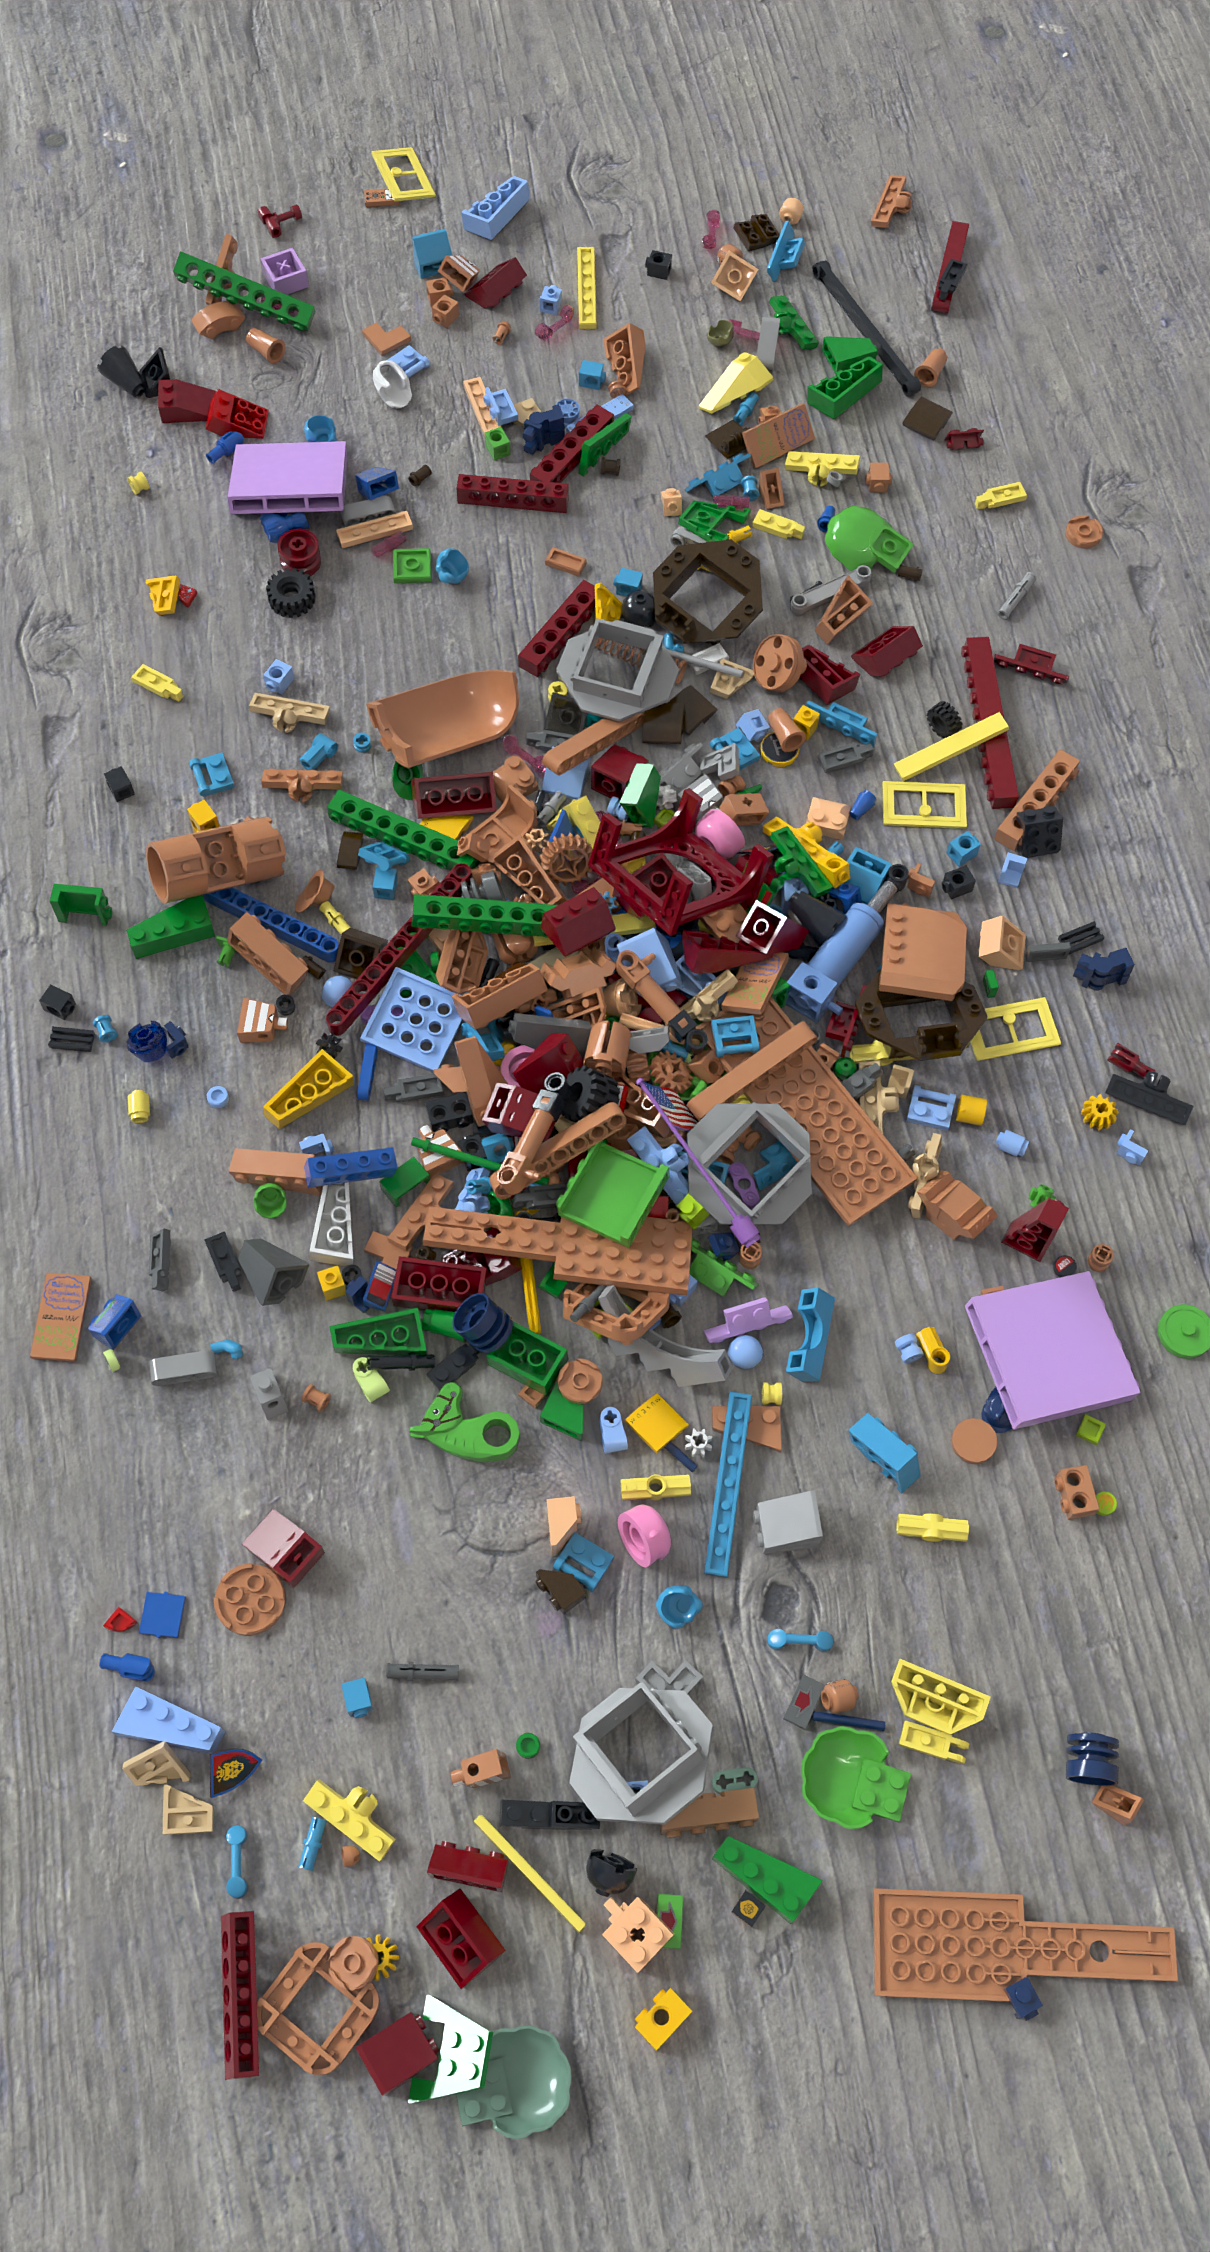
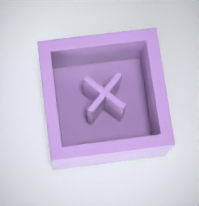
(284, 272)

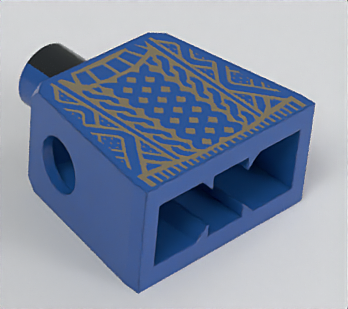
(371, 482)

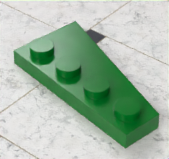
(602, 442)

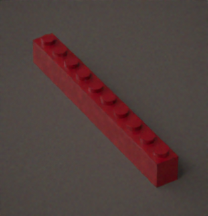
(986, 701)

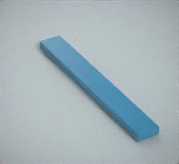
(728, 1484)

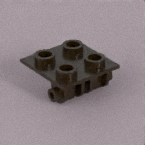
(728, 438)

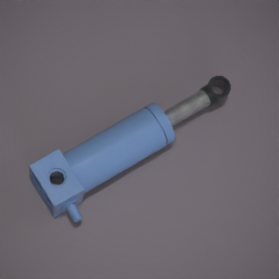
(815, 983)

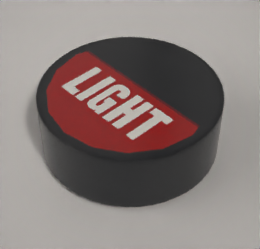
(1064, 1266)

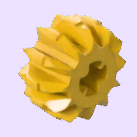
(1103, 1119)
(382, 1948)

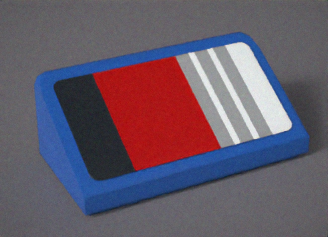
(379, 1286)

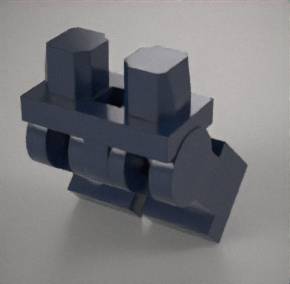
(543, 429)
(1100, 971)

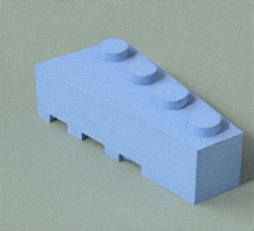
(497, 209)
(157, 1721)

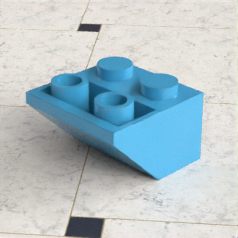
(430, 252)
(867, 873)

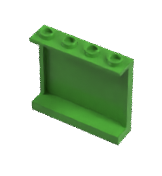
(612, 1193)

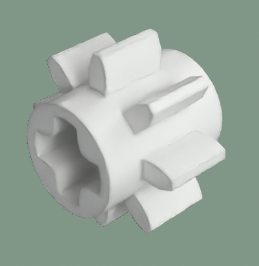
(666, 797)
(694, 1438)

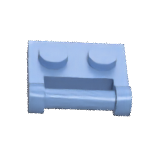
(410, 361)
(931, 1114)

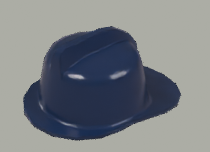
(995, 1413)

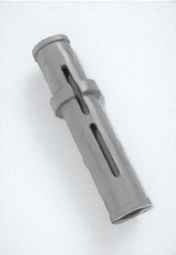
(1026, 583)

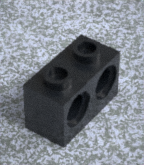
(447, 1107)

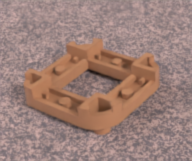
(626, 1327)
(289, 2037)

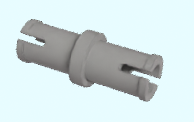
(551, 808)

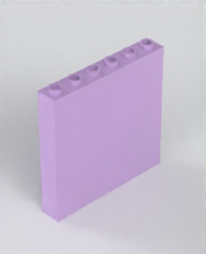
(288, 477)
(1052, 1349)

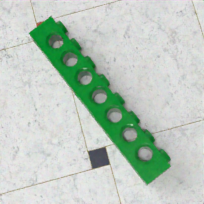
(187, 263)
(397, 825)
(478, 915)

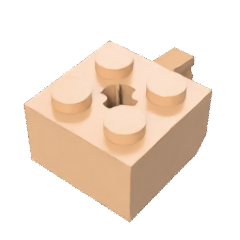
(636, 1916)

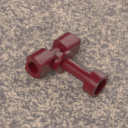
(273, 220)

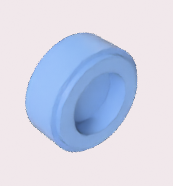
(217, 1097)

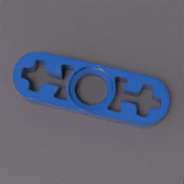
(367, 1072)

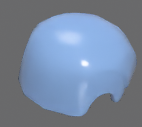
(334, 989)
(745, 1352)

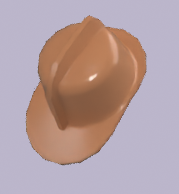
(315, 893)

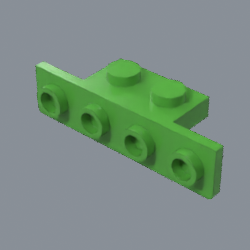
(715, 1272)

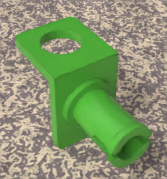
(227, 952)

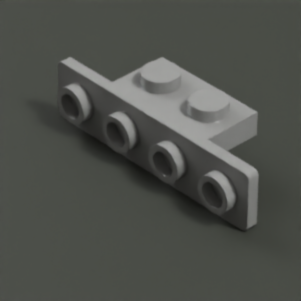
(682, 771)

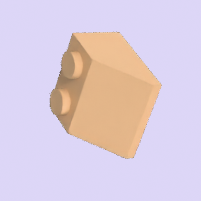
(1002, 944)
(562, 1521)

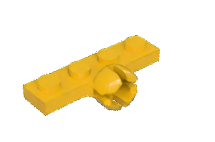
(807, 837)

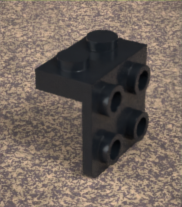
(1041, 831)

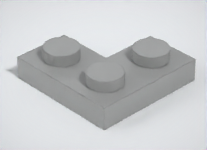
(724, 760)
(683, 1679)

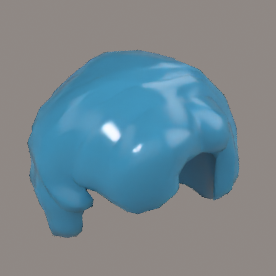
(320, 429)
(452, 566)
(678, 1606)

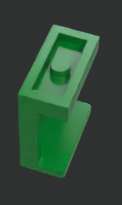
(79, 900)

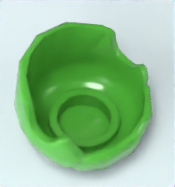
(270, 1200)

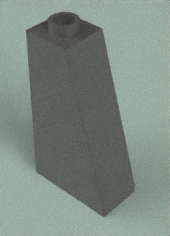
(534, 1029)

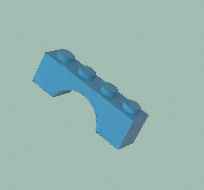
(816, 1310)

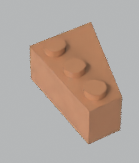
(843, 610)

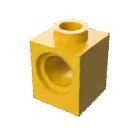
(807, 720)
(835, 869)
(331, 1283)

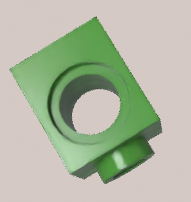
(497, 443)

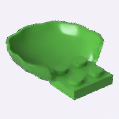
(863, 537)
(849, 1778)

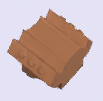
(579, 972)
(955, 1207)

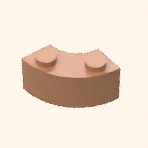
(217, 319)

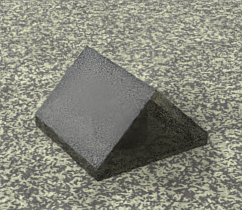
(565, 715)

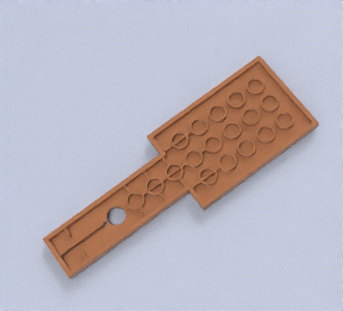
(653, 1262)
(981, 1944)

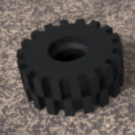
(288, 582)

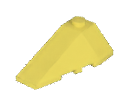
(740, 377)

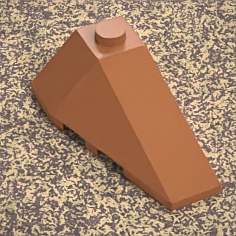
(479, 1075)

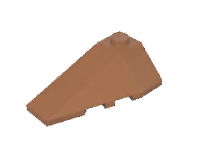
(626, 353)

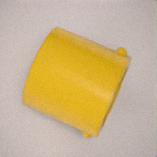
(971, 1110)

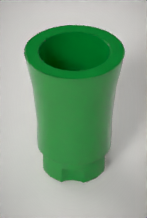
(440, 1323)

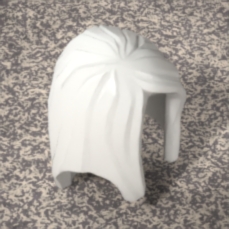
(392, 384)

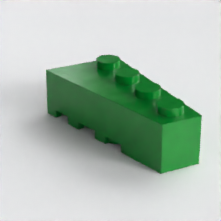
(846, 388)
(172, 928)
(381, 1335)
(770, 1879)

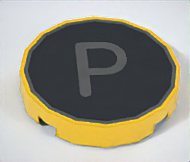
(773, 753)

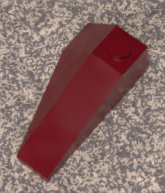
(713, 955)

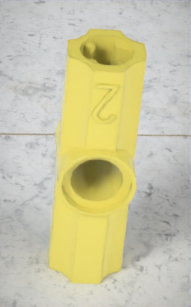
(872, 1052)
(640, 1487)
(932, 1527)

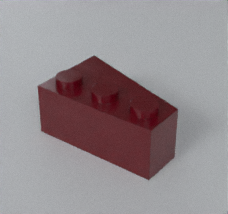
(826, 677)

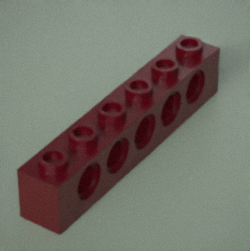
(568, 452)
(512, 493)
(558, 629)
(239, 1995)

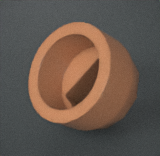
(350, 1856)

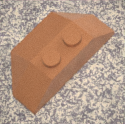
(462, 961)
(585, 1006)

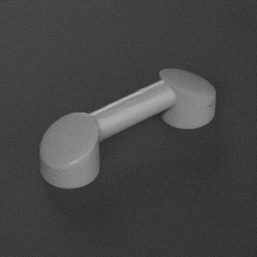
(836, 478)

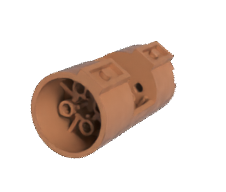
(215, 859)

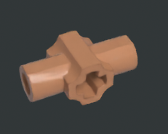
(543, 1001)

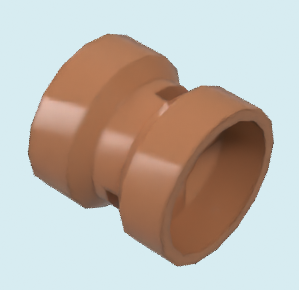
(731, 785)
(749, 1139)
(728, 1155)
(747, 1258)
(1098, 1262)

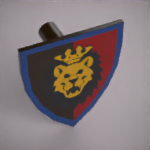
(230, 1769)

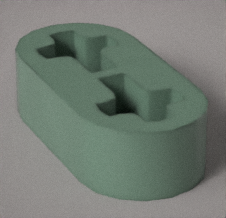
(734, 1774)

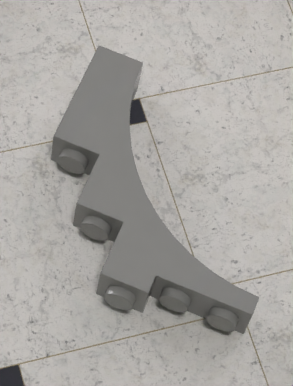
(687, 1364)

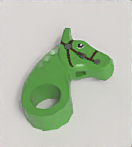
(463, 1438)

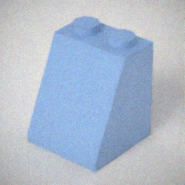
(663, 967)

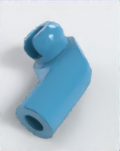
(669, 644)
(228, 1345)

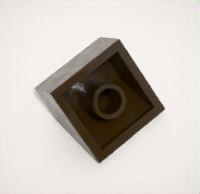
(357, 952)

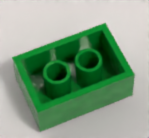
(529, 1359)

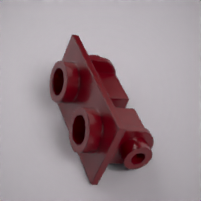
(956, 439)

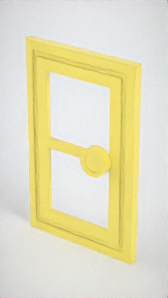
(397, 195)
(924, 820)
(1008, 1013)

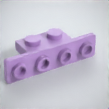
(747, 1317)

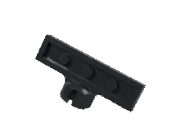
(1150, 1096)

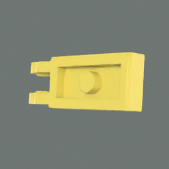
(931, 1742)

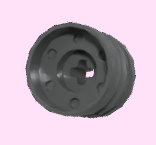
(488, 890)

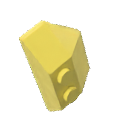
(937, 1699)

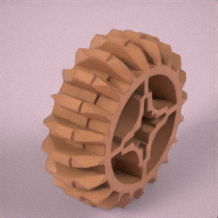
(573, 849)

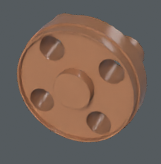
(778, 663)

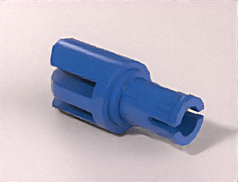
(225, 446)
(129, 1666)

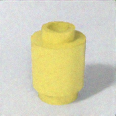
(138, 1106)

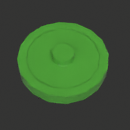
(1185, 1331)

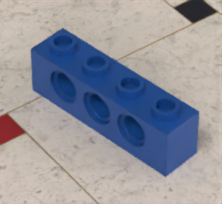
(350, 1167)

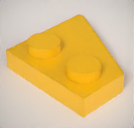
(164, 593)
(607, 604)

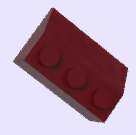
(497, 283)
(888, 650)
(655, 876)
(578, 922)
(468, 1866)
(460, 1938)

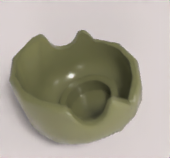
(721, 334)

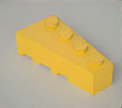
(309, 1088)

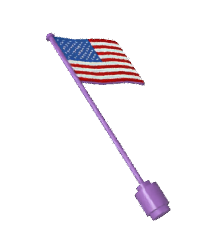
(678, 1116)

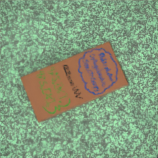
(778, 435)
(755, 985)
(61, 1317)

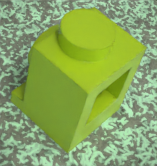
(692, 1211)

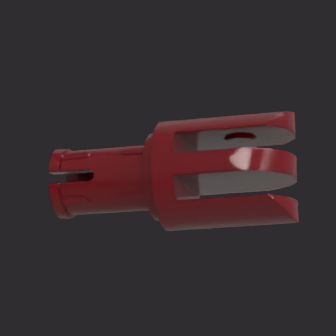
(1128, 1061)

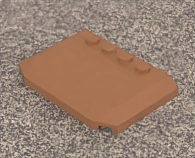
(923, 952)

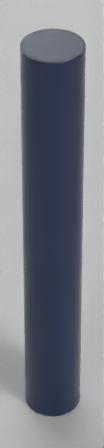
(680, 1456)
(848, 1721)

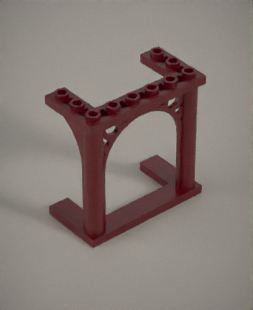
(679, 834)

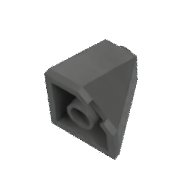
(271, 1270)

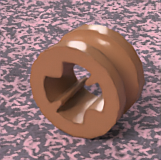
(616, 388)

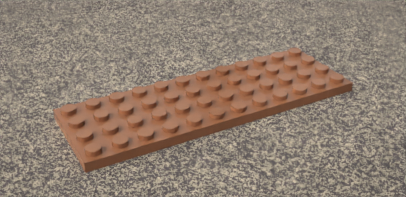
(848, 1152)

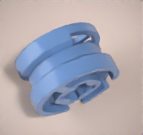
(569, 411)

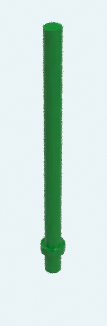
(427, 1146)

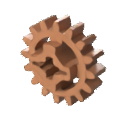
(671, 1072)

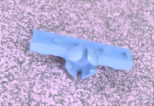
(654, 1154)
(475, 1201)

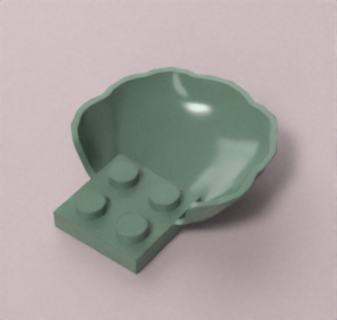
(523, 2084)

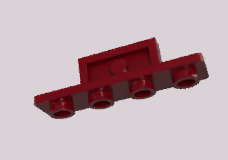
(1033, 661)
(844, 1026)

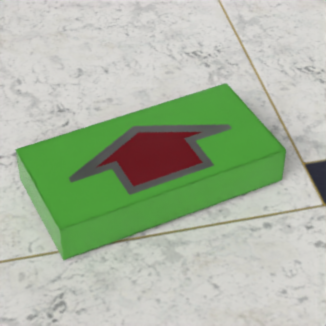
(670, 1912)

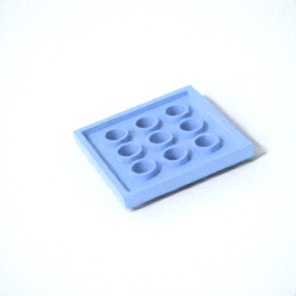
(411, 1051)

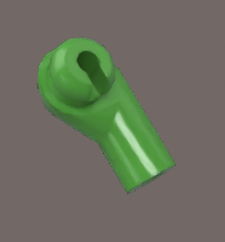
(699, 1086)

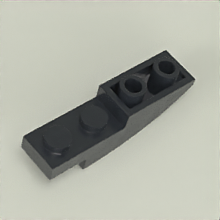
(547, 1815)

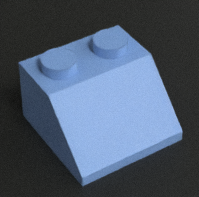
(569, 783)

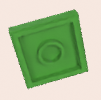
(412, 565)

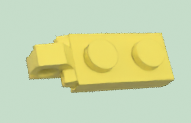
(1001, 496)
(777, 525)
(157, 683)

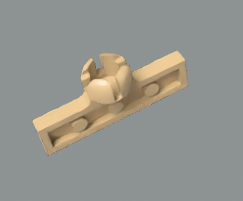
(288, 711)
(705, 1002)
(878, 1099)
(925, 1168)

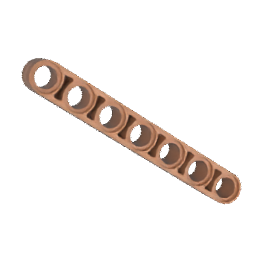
(589, 743)
(753, 1070)
(571, 1143)

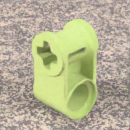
(370, 1382)

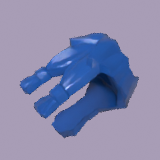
(278, 523)

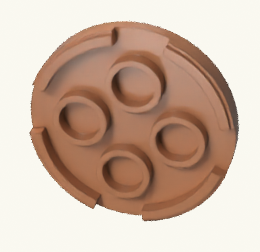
(249, 1599)

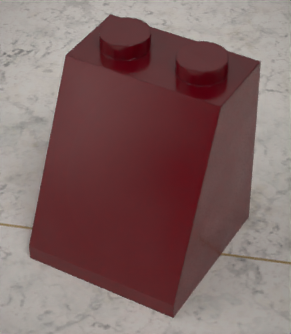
(613, 771)
(771, 930)
(398, 2053)

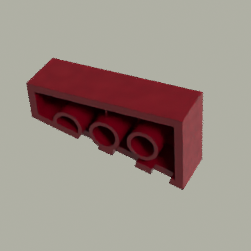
(1036, 1229)

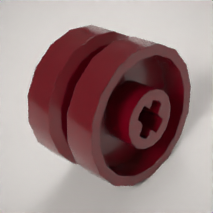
(299, 550)

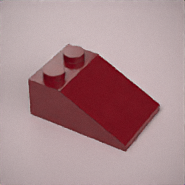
(183, 401)
(553, 1055)

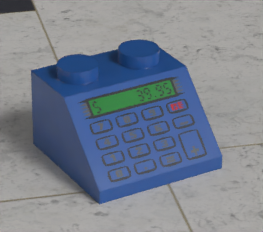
(114, 1321)

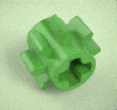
(1040, 1194)

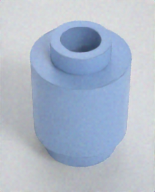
(1012, 1143)

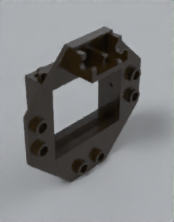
(727, 562)
(930, 1041)

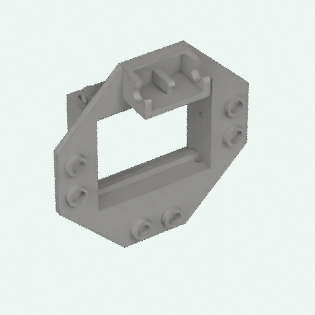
(610, 701)
(718, 1131)
(669, 1793)

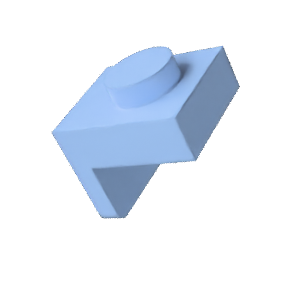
(316, 1144)
(1130, 1151)

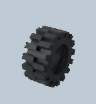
(944, 719)

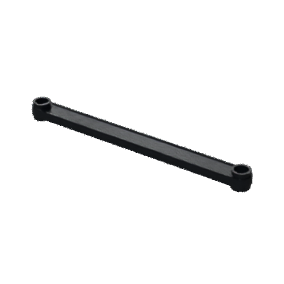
(909, 384)

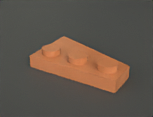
(763, 1425)

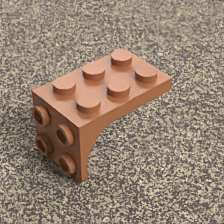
(513, 818)

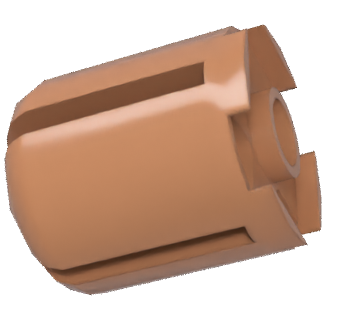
(514, 947)
(607, 1050)

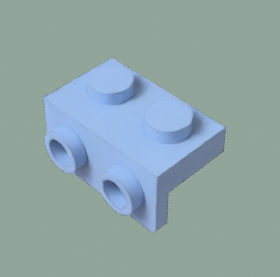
(500, 406)

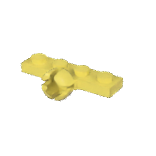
(821, 464)
(351, 1817)

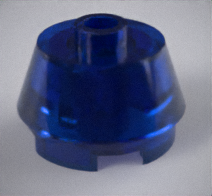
(147, 1041)

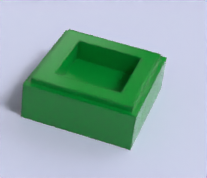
(990, 983)

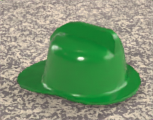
(402, 779)

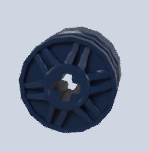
(482, 1323)
(1092, 1753)

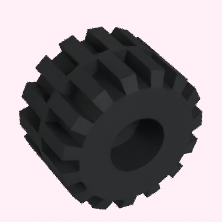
(589, 1092)

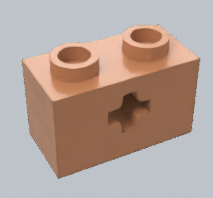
(745, 808)

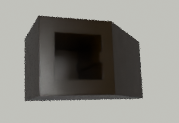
(562, 1588)

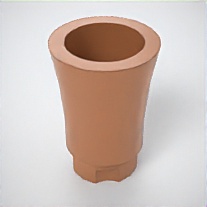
(268, 346)
(931, 367)
(787, 732)

